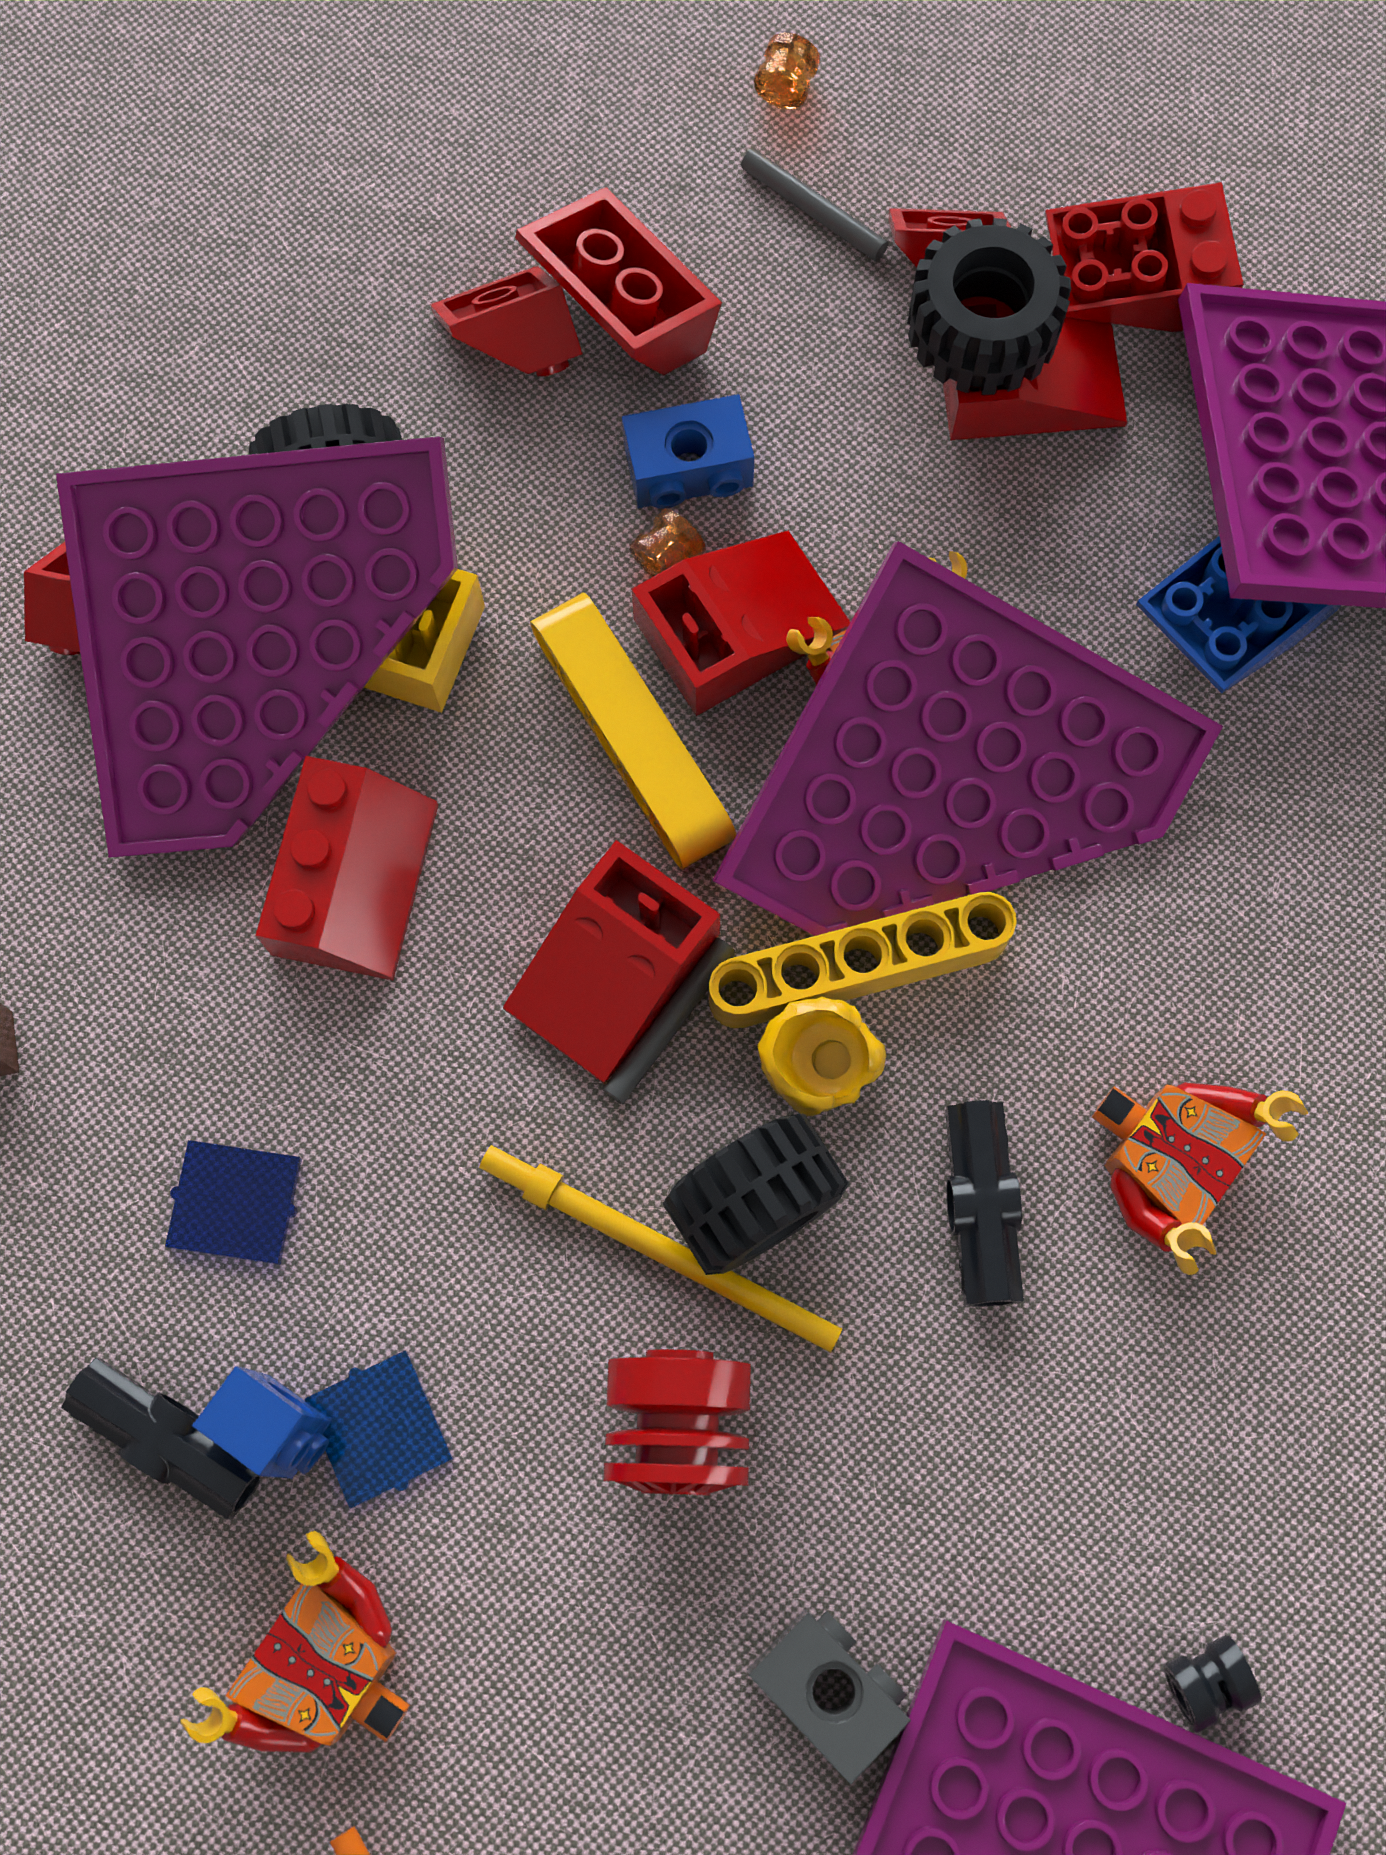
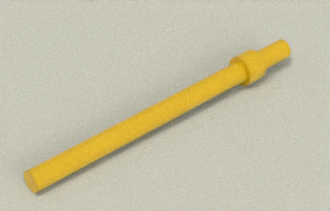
(545, 1188)

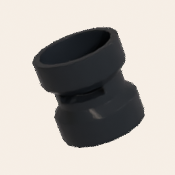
(1212, 1683)

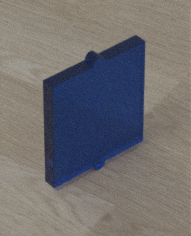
(233, 1202)
(380, 1429)

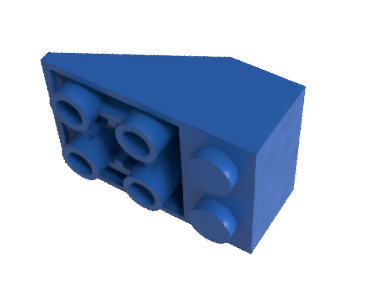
(1221, 633)

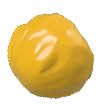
(819, 1055)

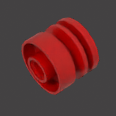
(678, 1416)

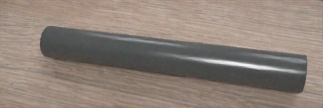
(814, 204)
(667, 1023)

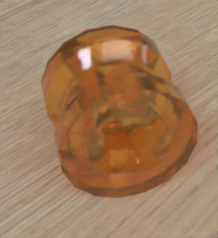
(787, 70)
(666, 543)

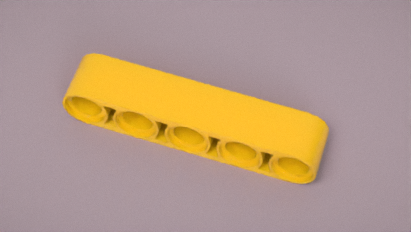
(633, 731)
(883, 939)

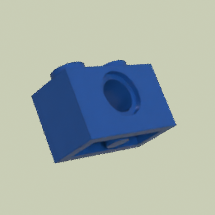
(708, 428)
(264, 1425)

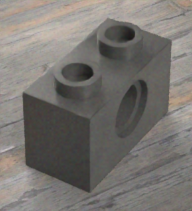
(844, 1735)

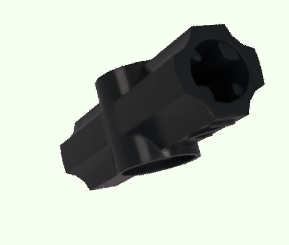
(983, 1204)
(159, 1437)

